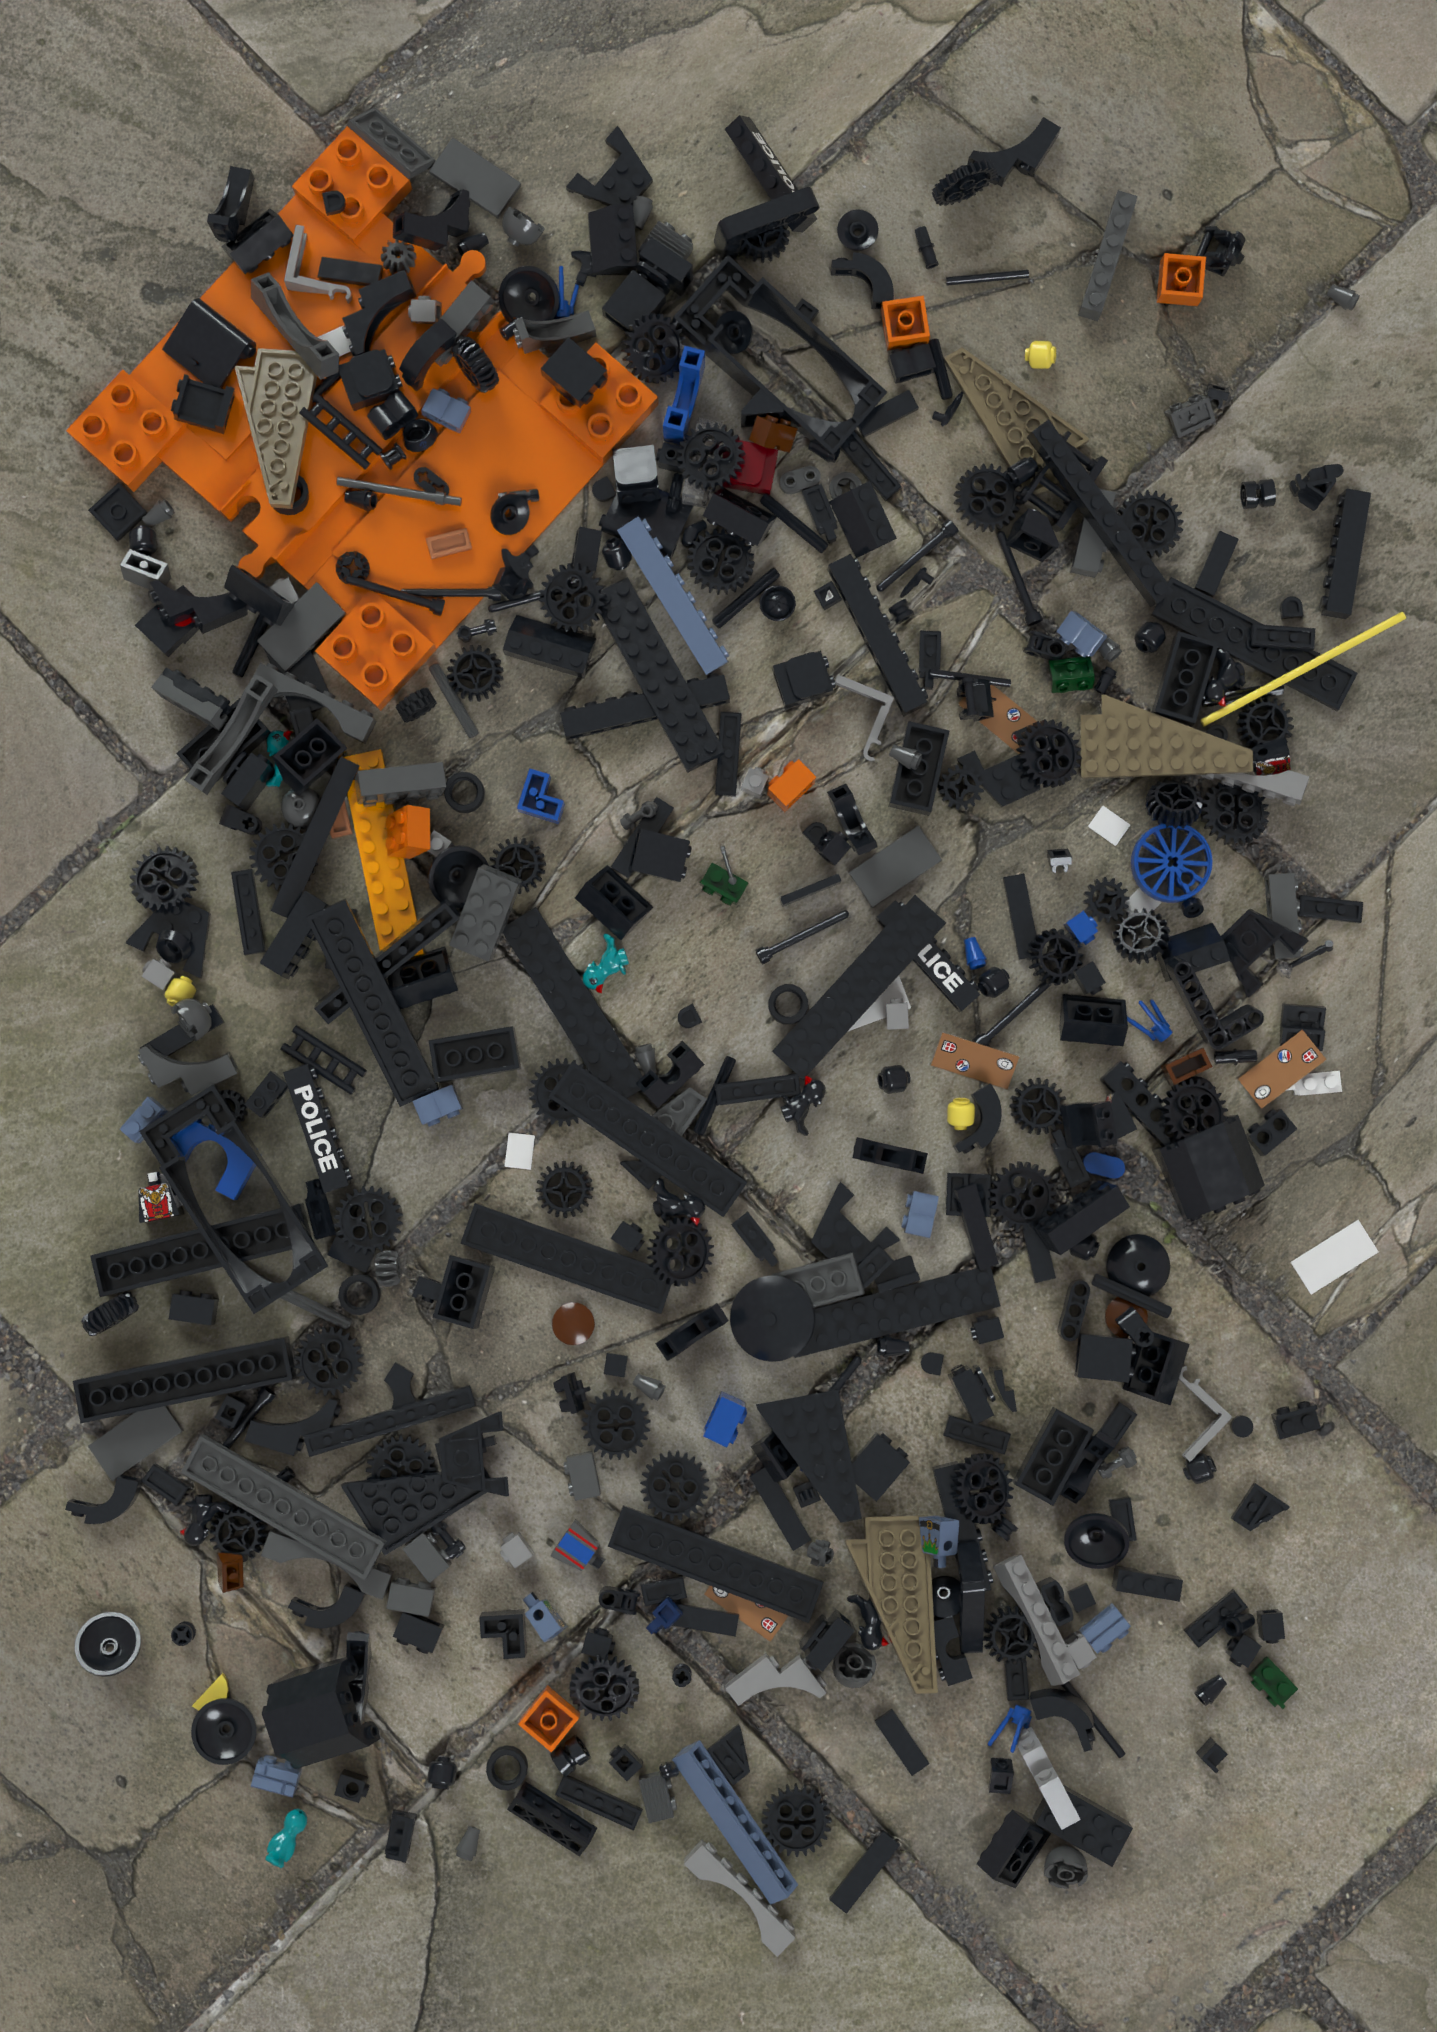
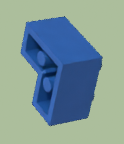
(536, 802)

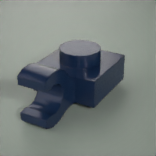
(666, 1615)

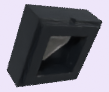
(828, 595)

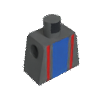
(578, 1548)

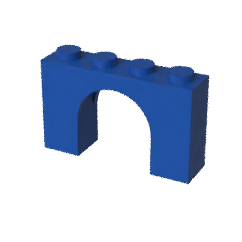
(680, 413)
(239, 1164)

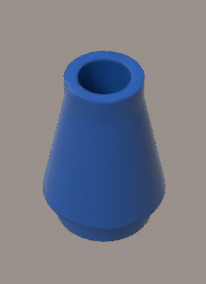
(974, 955)

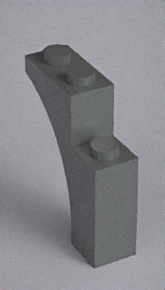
(553, 333)
(194, 1075)

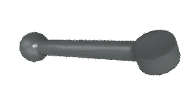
(732, 880)

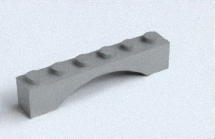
(1285, 785)
(1053, 1651)
(708, 1865)

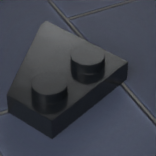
(1257, 1507)
(731, 1755)

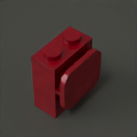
(757, 471)

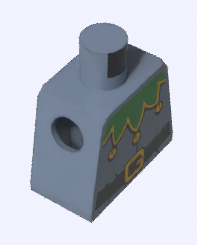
(939, 1538)
(550, 1624)

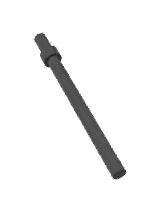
(439, 497)

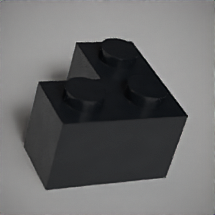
(509, 1626)

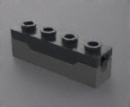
(192, 698)

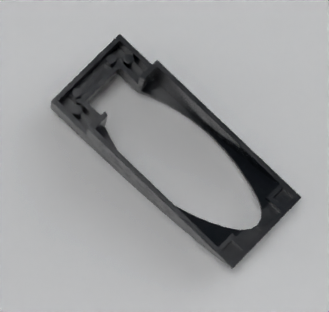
(767, 300)
(158, 1136)

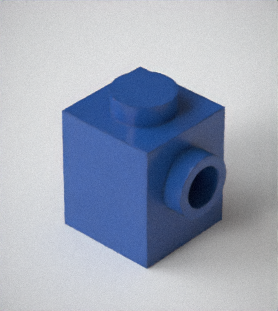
(1082, 928)

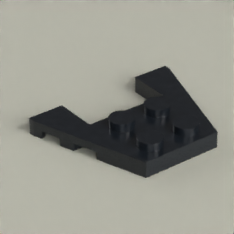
(621, 182)
(1004, 780)
(188, 921)
(1250, 939)
(839, 1236)
(463, 1457)

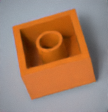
(1181, 279)
(905, 322)
(791, 784)
(408, 832)
(549, 1718)

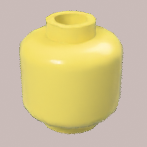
(1040, 354)
(179, 989)
(961, 1113)

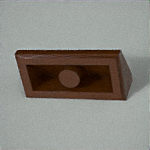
(230, 1571)

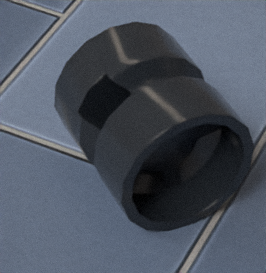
(1265, 493)
(570, 1755)

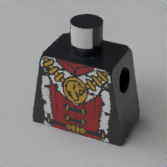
(1271, 758)
(158, 1200)

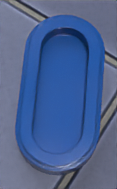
(1103, 1165)

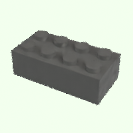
(400, 783)
(485, 912)

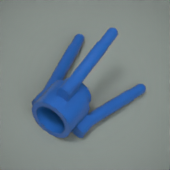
(564, 309)
(1160, 1028)
(1021, 1717)

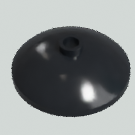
(516, 291)
(441, 877)
(1128, 1253)
(1096, 1549)
(103, 1632)
(220, 1745)

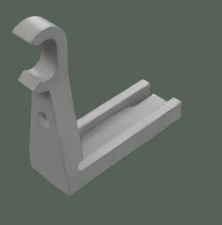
(303, 284)
(874, 695)
(1214, 1427)

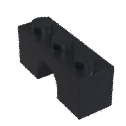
(661, 1087)
(1146, 1584)
(953, 1668)

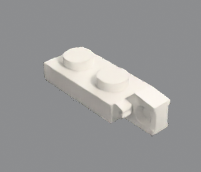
(1318, 1083)

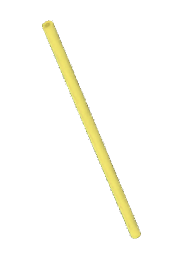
(1302, 669)

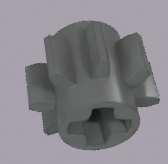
(820, 1553)

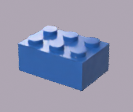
(724, 1419)

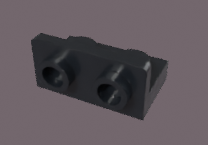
(1295, 1420)

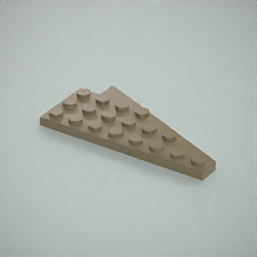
(272, 399)
(1007, 411)
(1144, 744)
(901, 1591)

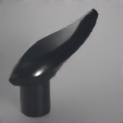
(945, 418)
(921, 575)

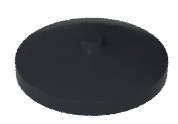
(772, 1318)

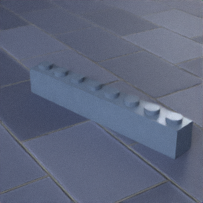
(673, 596)
(735, 1822)

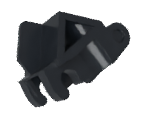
(1227, 252)
(1316, 485)
(977, 697)

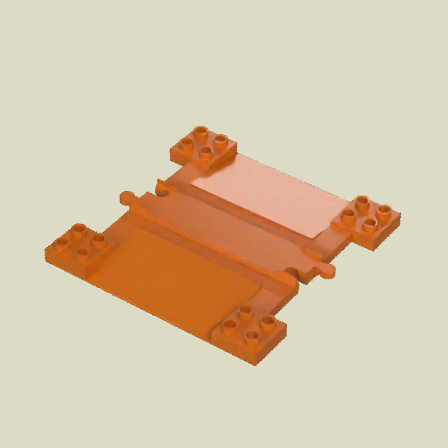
(512, 441)

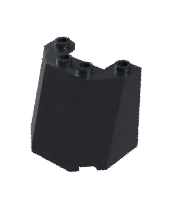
(1210, 1169)
(314, 1714)

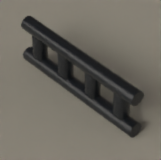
(338, 418)
(319, 1047)

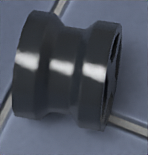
(901, 611)
(1004, 1528)
(179, 1633)

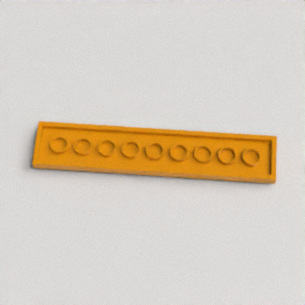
(384, 875)

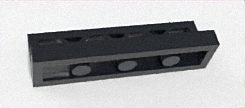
(554, 1817)

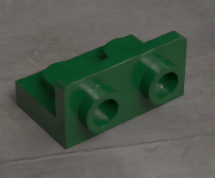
(1071, 674)
(717, 882)
(1273, 1682)

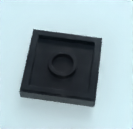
(118, 511)

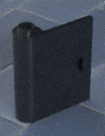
(210, 341)
(664, 524)

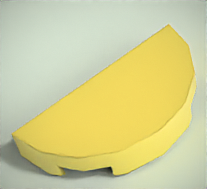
(217, 1690)

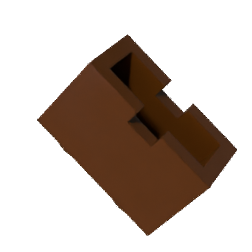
(773, 433)
(1186, 1066)

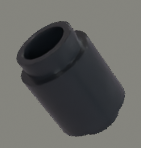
(1022, 471)

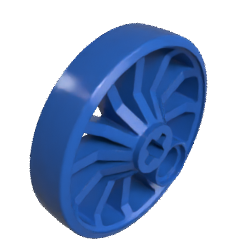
(1177, 867)

